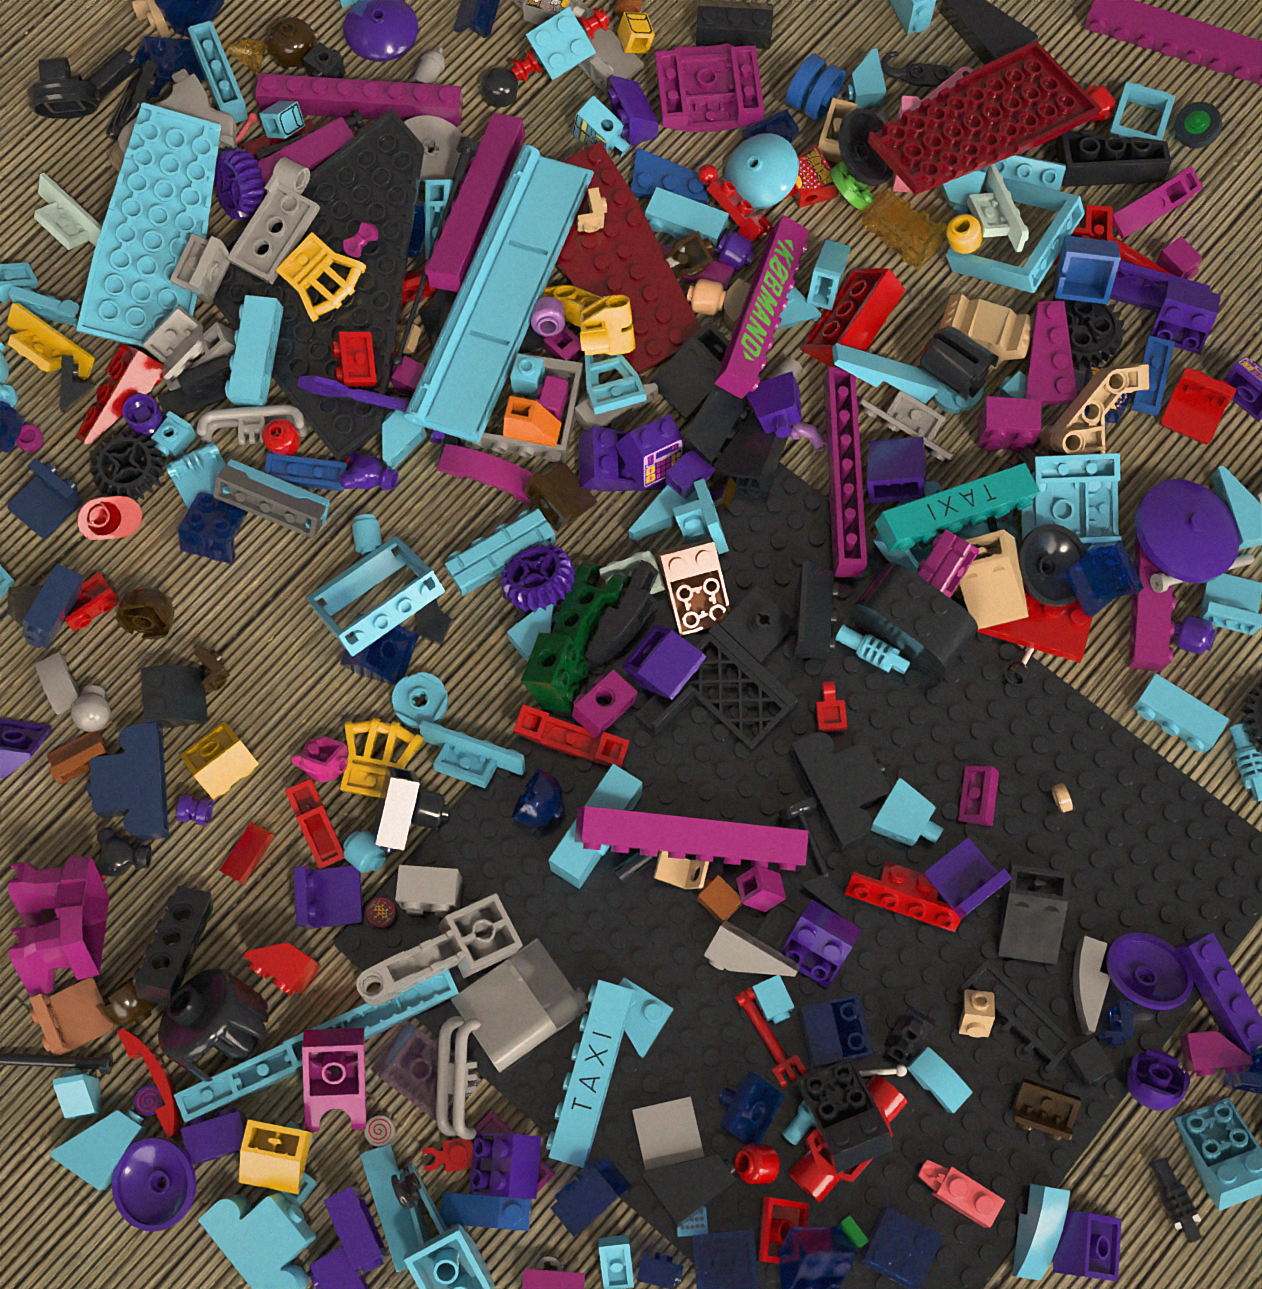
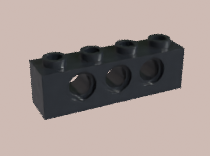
(162, 984)

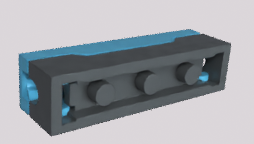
(271, 498)

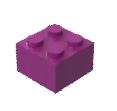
(1008, 424)

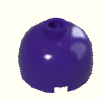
(1157, 1080)

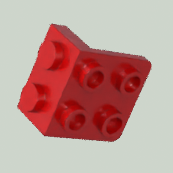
(1197, 405)

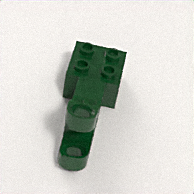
(558, 659)

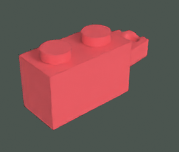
(961, 1193)

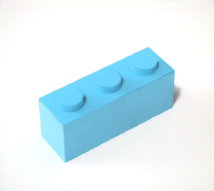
(684, 216)
(1180, 714)

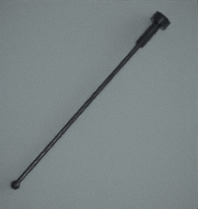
(467, 148)

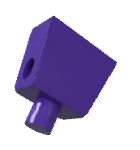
(777, 404)

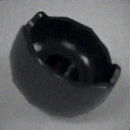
(499, 87)

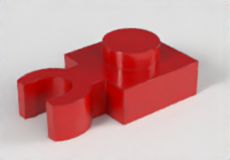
(456, 1155)

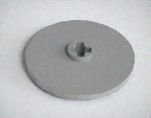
(442, 137)

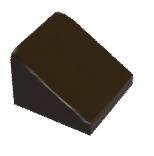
(722, 492)

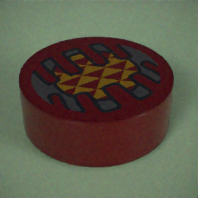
(381, 912)

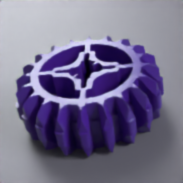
(239, 183)
(538, 577)

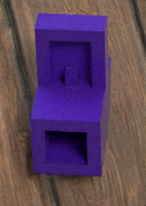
(686, 472)

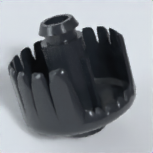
(216, 1012)

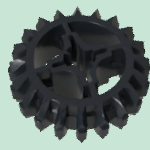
(123, 453)

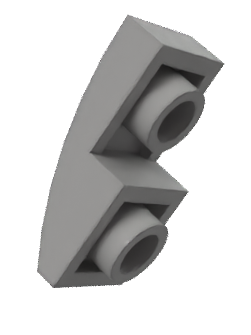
(57, 682)

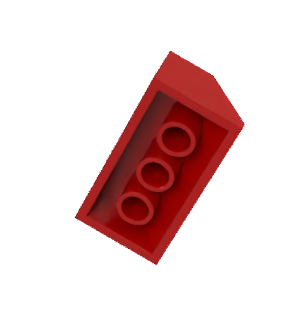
(857, 313)

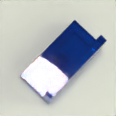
(476, 15)

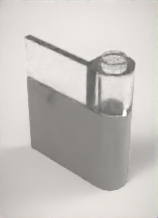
(520, 1004)

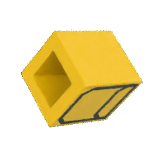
(635, 32)

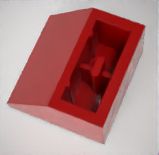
(285, 963)

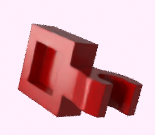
(830, 713)

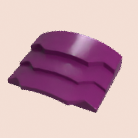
(709, 88)

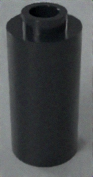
(113, 72)

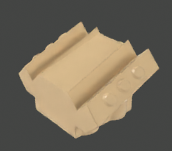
(990, 325)

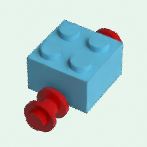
(560, 44)

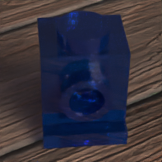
(659, 1270)

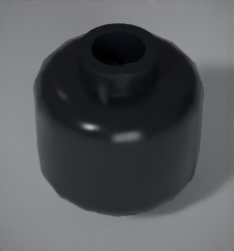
(429, 809)

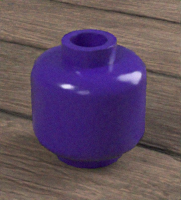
(735, 250)
(1195, 634)

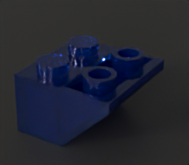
(835, 1031)
(815, 1258)

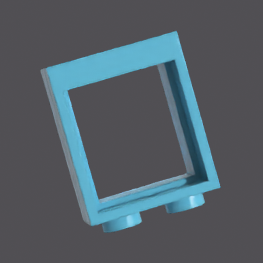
(1146, 97)

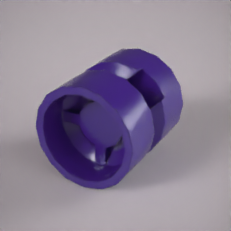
(142, 415)

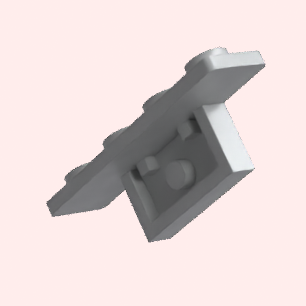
(913, 418)

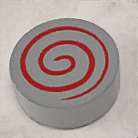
(380, 1131)

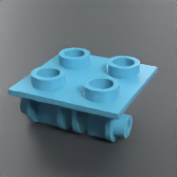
(196, 472)

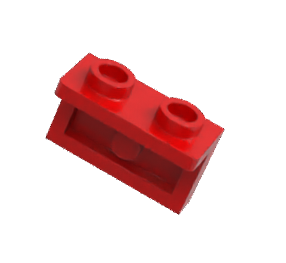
(95, 599)

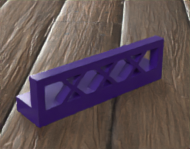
(1144, 292)

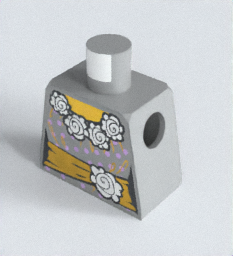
(542, 10)

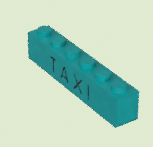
(957, 507)

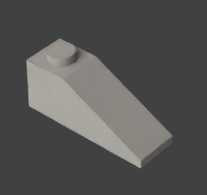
(217, 343)
(586, 418)
(744, 953)

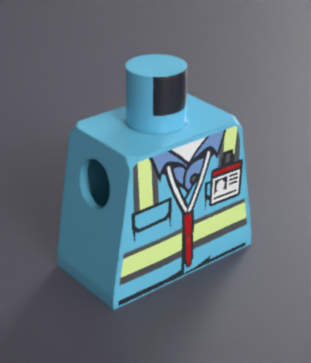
(597, 124)

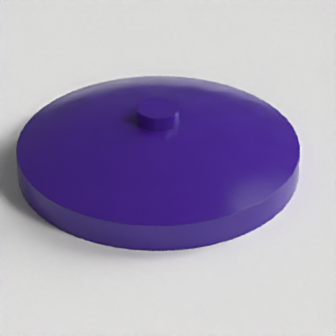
(1187, 531)

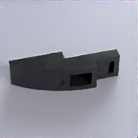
(620, 626)

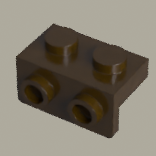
(1045, 1109)

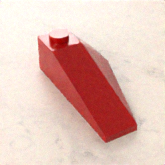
(129, 375)

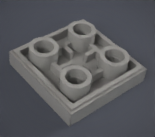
(668, 1133)

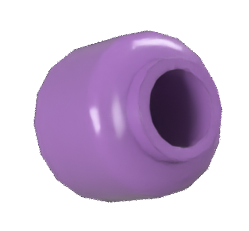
(548, 316)

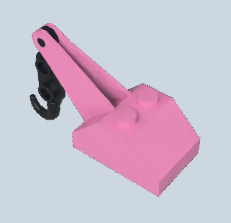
(924, 76)

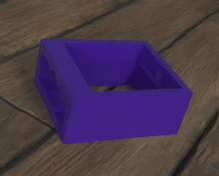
(356, 1229)

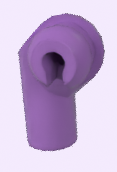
(810, 432)

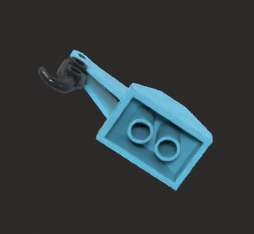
(447, 1259)

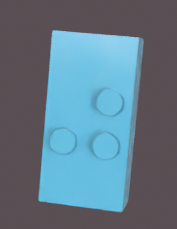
(616, 791)

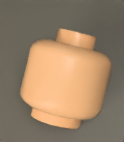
(706, 297)

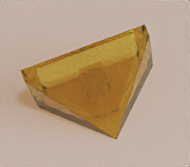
(249, 52)

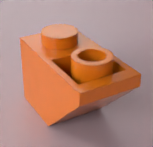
(530, 422)

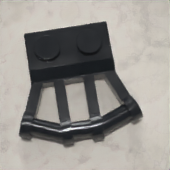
(134, 95)

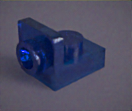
(1122, 1019)

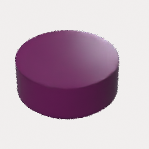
(30, 438)

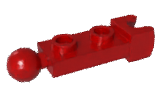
(740, 210)

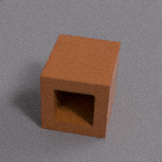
(719, 898)

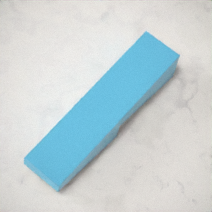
(877, 369)

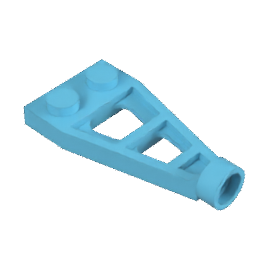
(615, 393)

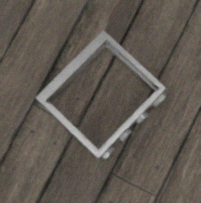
(568, 371)

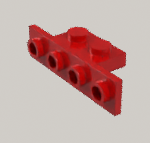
(904, 893)

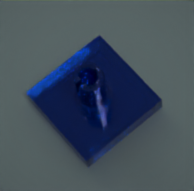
(750, 1108)

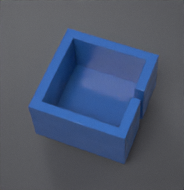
(1086, 269)

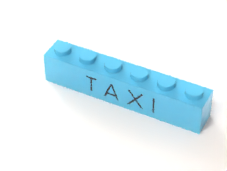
(591, 1073)

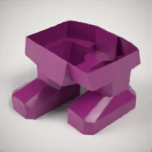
(69, 940)

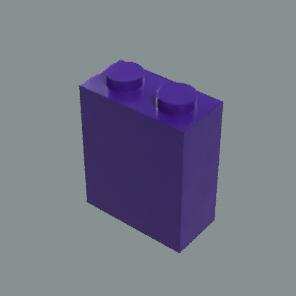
(896, 470)

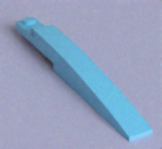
(287, 1058)

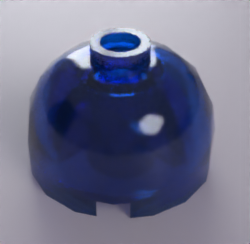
(539, 801)

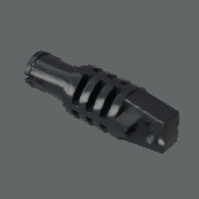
(1176, 1200)

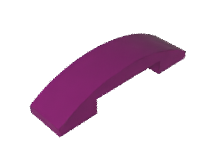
(485, 469)

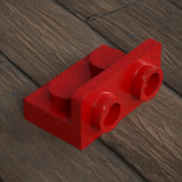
(354, 359)

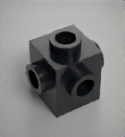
(324, 62)

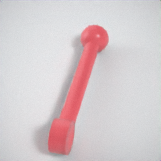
(252, 118)

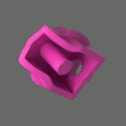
(322, 759)

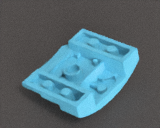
(1077, 495)

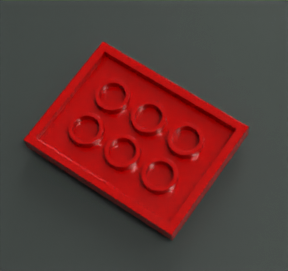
(1049, 629)

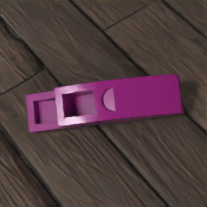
(1156, 202)

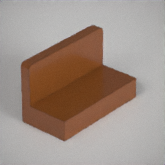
(75, 756)

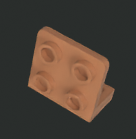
(70, 1017)

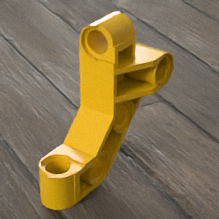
(603, 320)

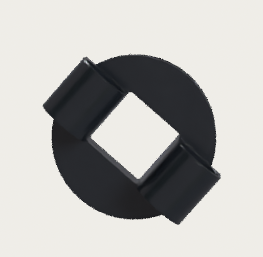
(61, 93)

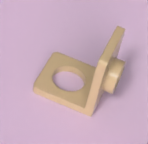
(680, 871)

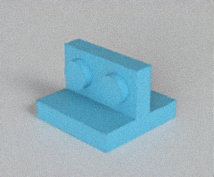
(700, 519)

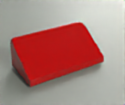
(247, 853)

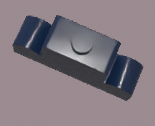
(133, 783)

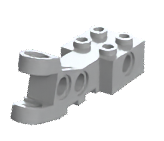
(469, 938)

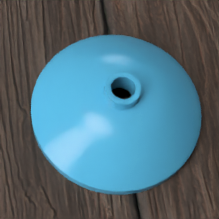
(772, 176)

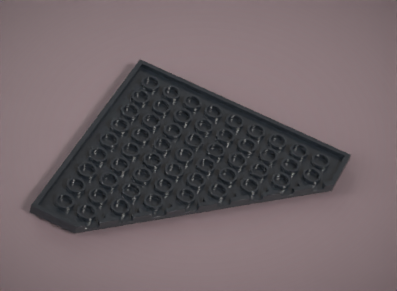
(364, 181)

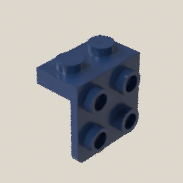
(45, 500)

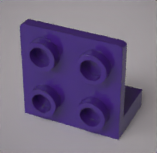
(965, 878)
(328, 897)

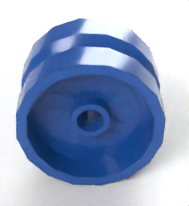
(815, 87)

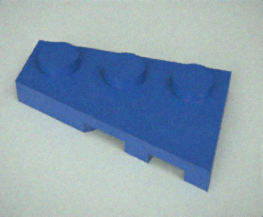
(655, 171)

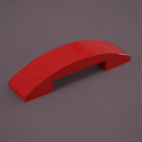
(570, 738)
(169, 1114)

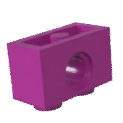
(596, 717)

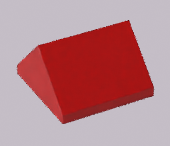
(775, 1222)

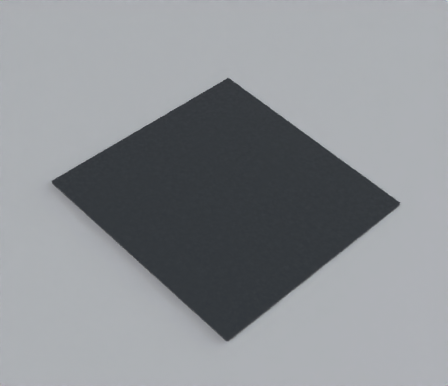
(1139, 848)

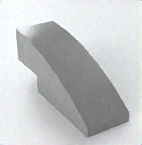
(1089, 983)

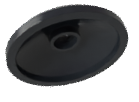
(857, 153)
(1055, 550)

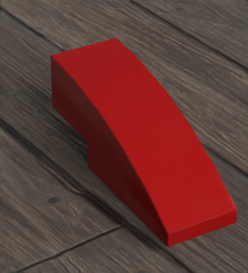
(315, 822)

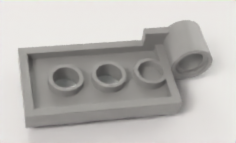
(280, 205)

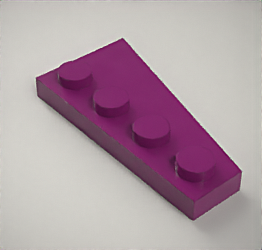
(1050, 357)

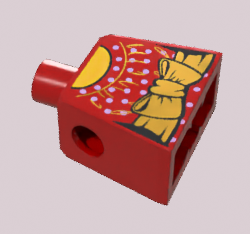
(813, 180)

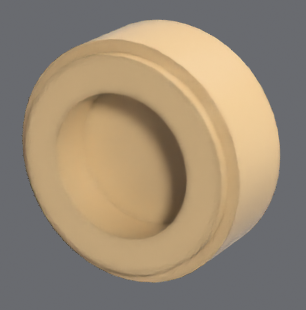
(1061, 797)

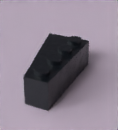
(1111, 159)

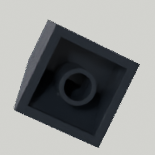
(174, 695)

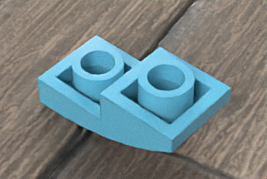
(940, 1079)

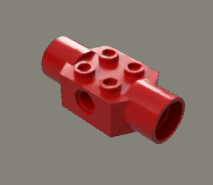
(815, 1171)

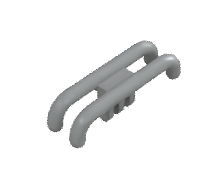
(249, 421)
(454, 1077)

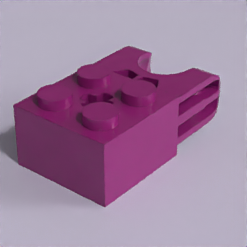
(334, 1075)

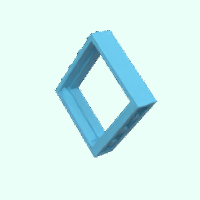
(1030, 276)
(364, 576)

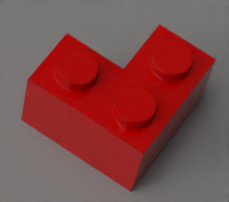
(1094, 224)

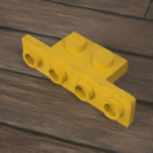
(43, 343)

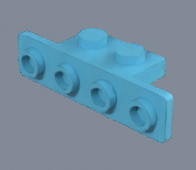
(1031, 171)
(469, 757)

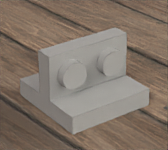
(202, 267)

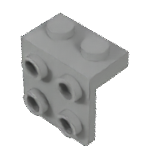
(175, 341)

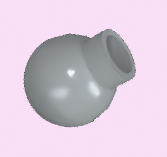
(91, 709)

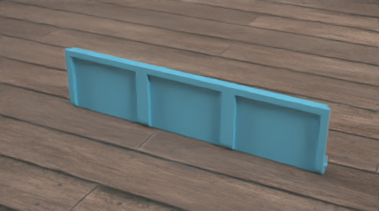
(498, 296)

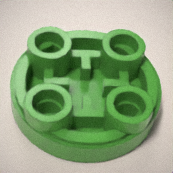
(850, 187)

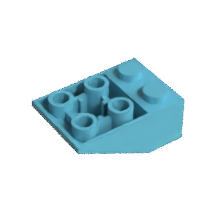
(1223, 1153)

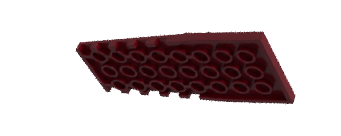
(984, 119)
(627, 262)

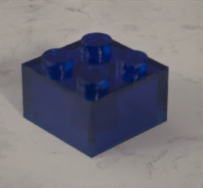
(585, 1200)
(900, 1249)
(725, 1260)

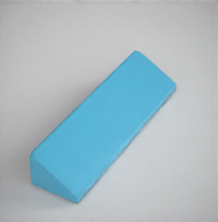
(395, 1220)

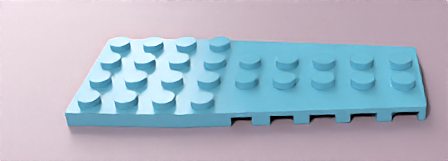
(151, 216)

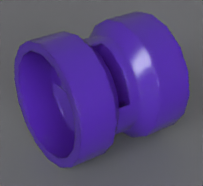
(195, 809)

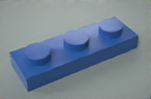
(1158, 356)
(306, 471)

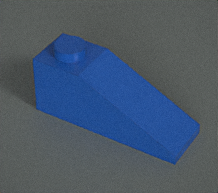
(486, 1211)

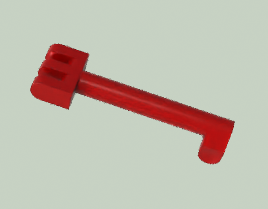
(784, 1064)

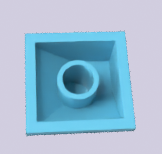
(958, 190)

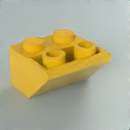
(274, 1156)

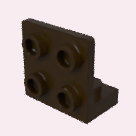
(559, 496)

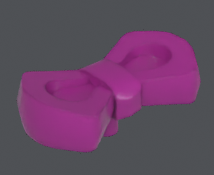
(366, 233)

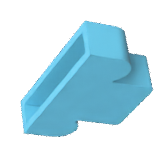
(262, 1239)

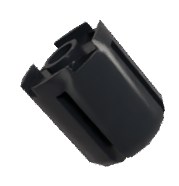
(957, 361)

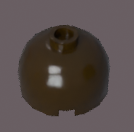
(290, 42)
(146, 612)
(125, 1006)

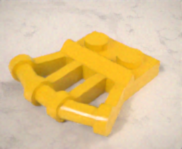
(308, 263)
(364, 774)

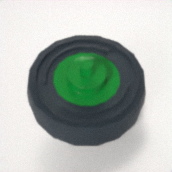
(1198, 125)

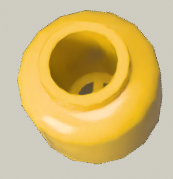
(964, 234)

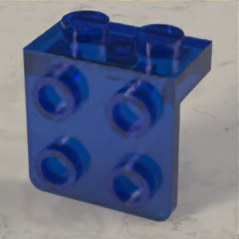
(186, 13)
(211, 528)
(1103, 576)

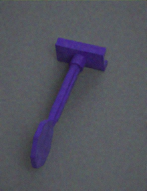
(332, 388)

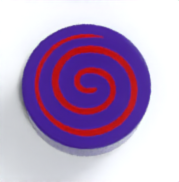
(148, 1100)

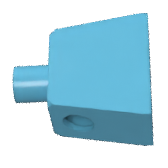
(906, 816)

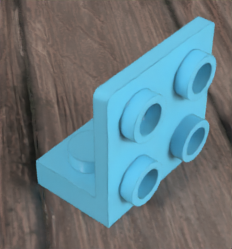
(1232, 603)

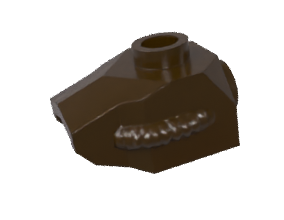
(691, 255)

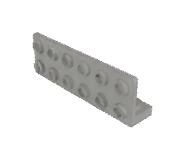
(609, 56)

